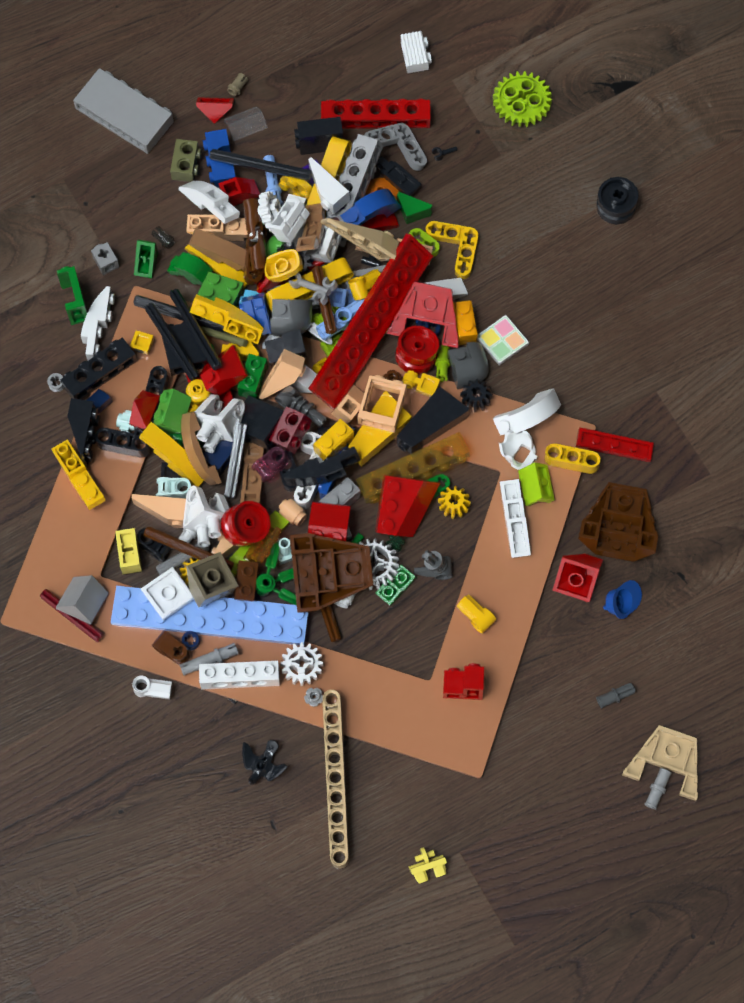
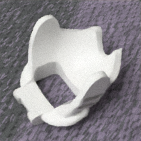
(513, 443)

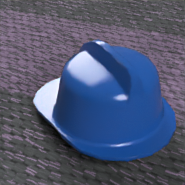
(623, 599)

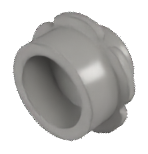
(313, 701)

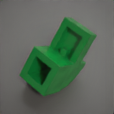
(190, 267)

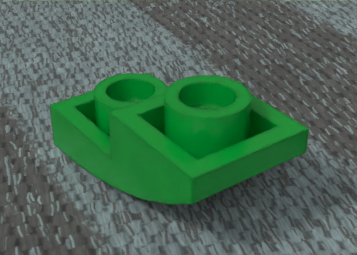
(396, 588)

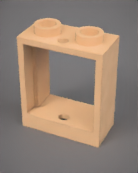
(376, 420)

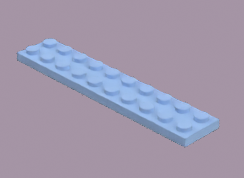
(219, 618)

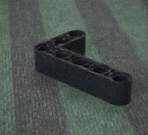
(132, 439)

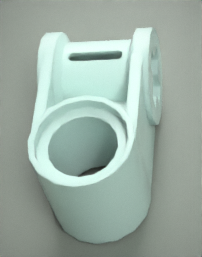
(170, 487)

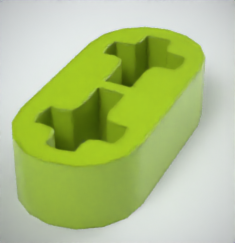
(426, 239)

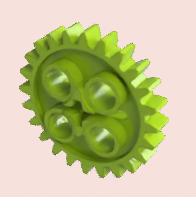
(522, 99)

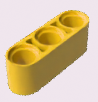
(579, 465)

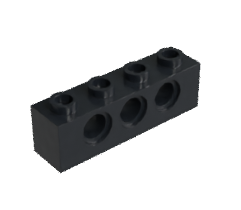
(95, 379)

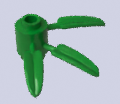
(284, 576)

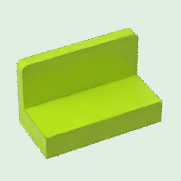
(536, 484)

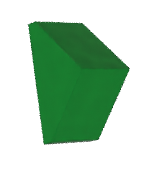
(413, 208)
(145, 258)

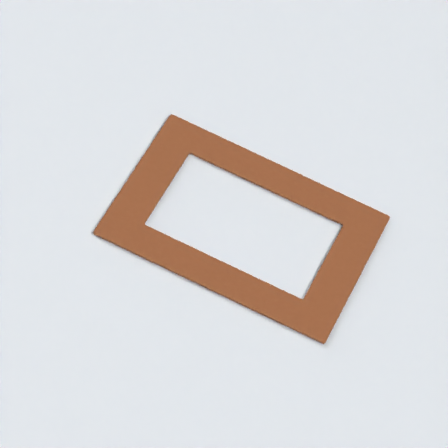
(376, 701)

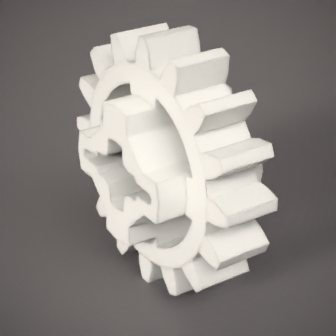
(268, 207)
(309, 663)

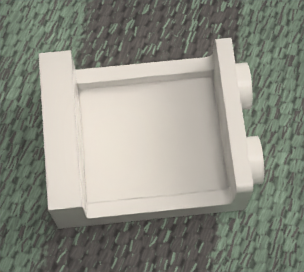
(327, 247)

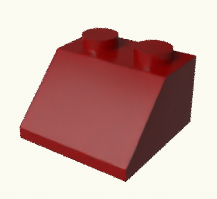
(329, 520)

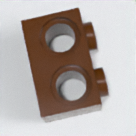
(246, 580)

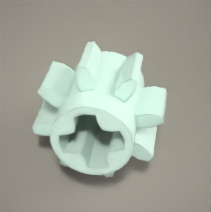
(123, 422)

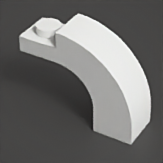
(529, 415)

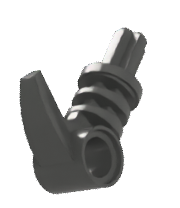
(289, 397)
(435, 566)

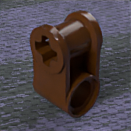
(169, 646)

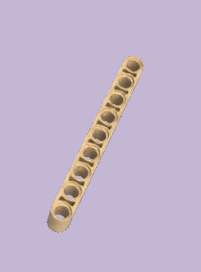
(335, 788)

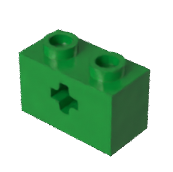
(256, 369)

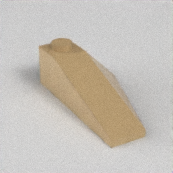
(375, 242)

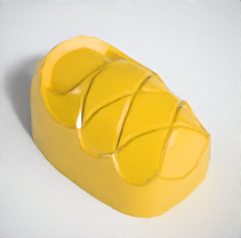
(283, 265)

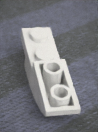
(210, 197)
(95, 320)

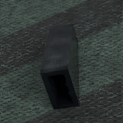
(432, 420)

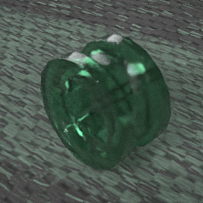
(395, 542)

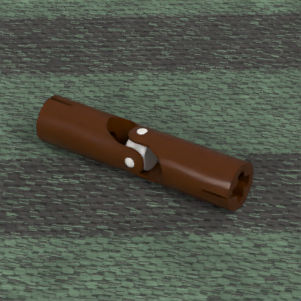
(255, 234)

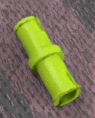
(442, 363)

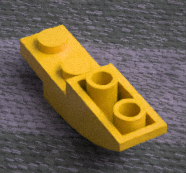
(232, 318)
(78, 474)

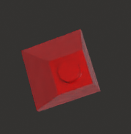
(229, 375)
(577, 576)

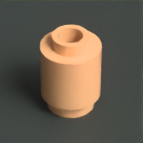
(292, 512)

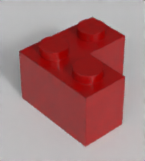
(464, 684)

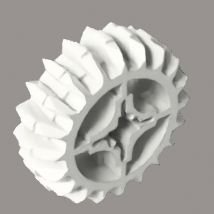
(380, 564)

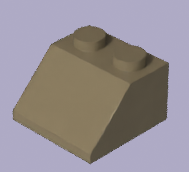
(210, 579)

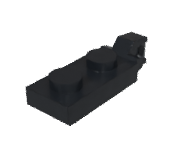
(398, 176)

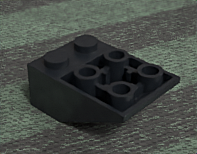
(83, 420)

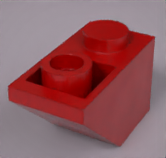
(239, 189)

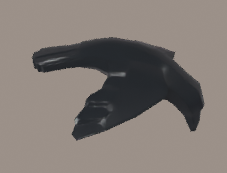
(262, 765)

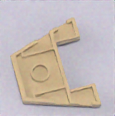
(672, 752)

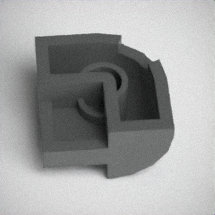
(290, 315)
(468, 364)

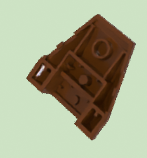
(620, 524)
(328, 570)

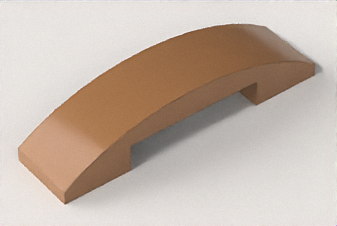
(313, 229)
(189, 426)
(252, 480)

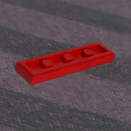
(614, 444)

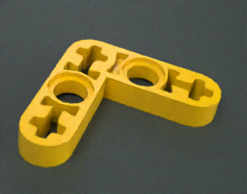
(461, 239)

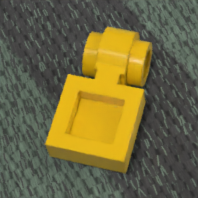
(425, 385)

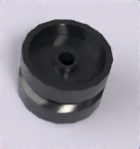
(617, 200)

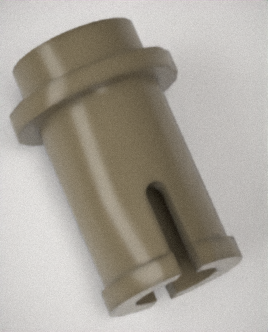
(236, 86)

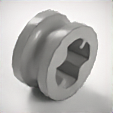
(51, 378)

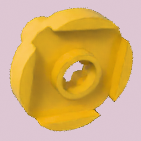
(295, 186)

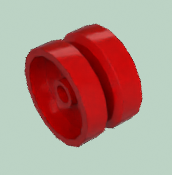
(417, 349)
(245, 523)

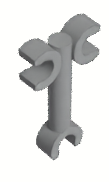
(320, 291)

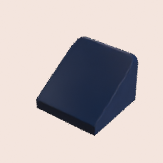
(100, 400)

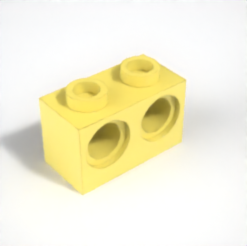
(128, 551)

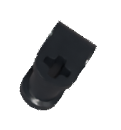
(153, 547)

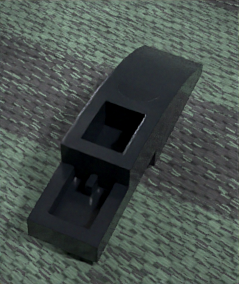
(317, 473)

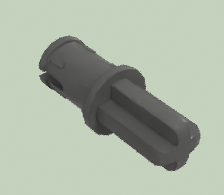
(615, 695)

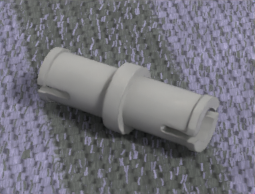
(658, 788)

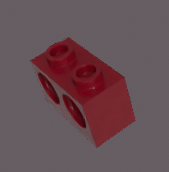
(287, 428)

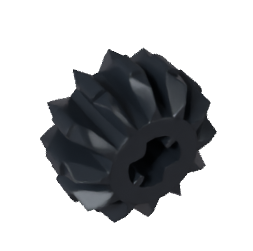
(476, 388)

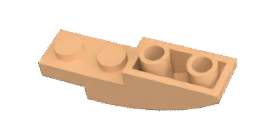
(233, 230)

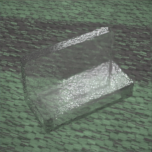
(246, 123)

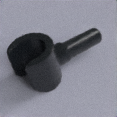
(442, 152)

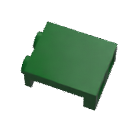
(76, 310)

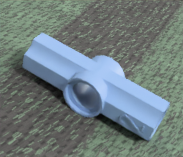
(347, 312)

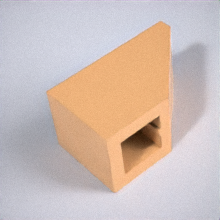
(349, 405)

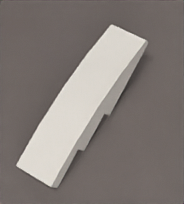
(515, 518)

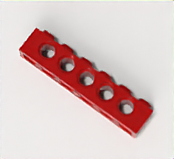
(368, 120)

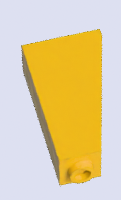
(371, 440)

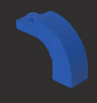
(371, 205)

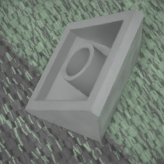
(83, 598)

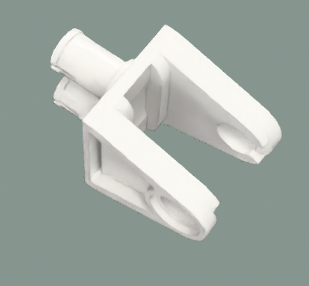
(217, 424)
(204, 516)

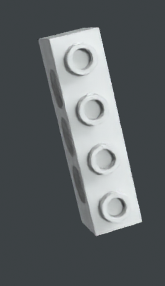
(239, 675)

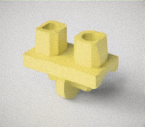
(437, 863)

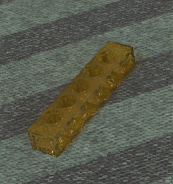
(454, 443)

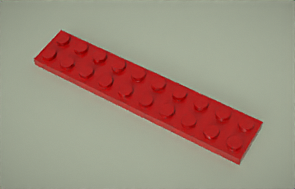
(370, 322)

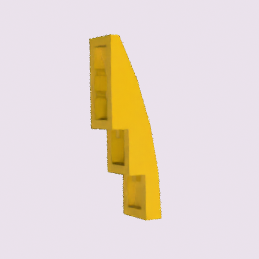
(170, 452)

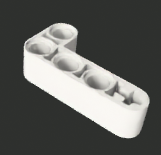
(310, 490)

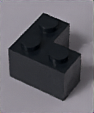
(290, 341)

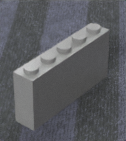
(123, 110)

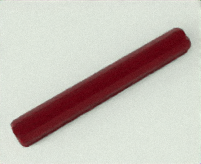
(88, 629)

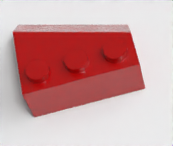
(403, 504)

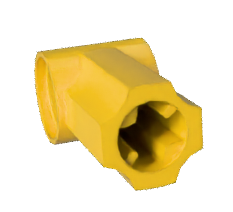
(362, 285)
(479, 617)

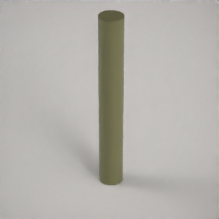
(224, 336)

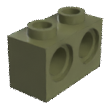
(183, 160)

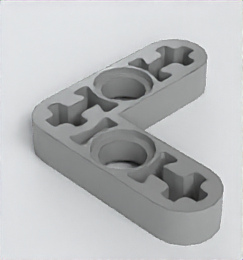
(397, 137)

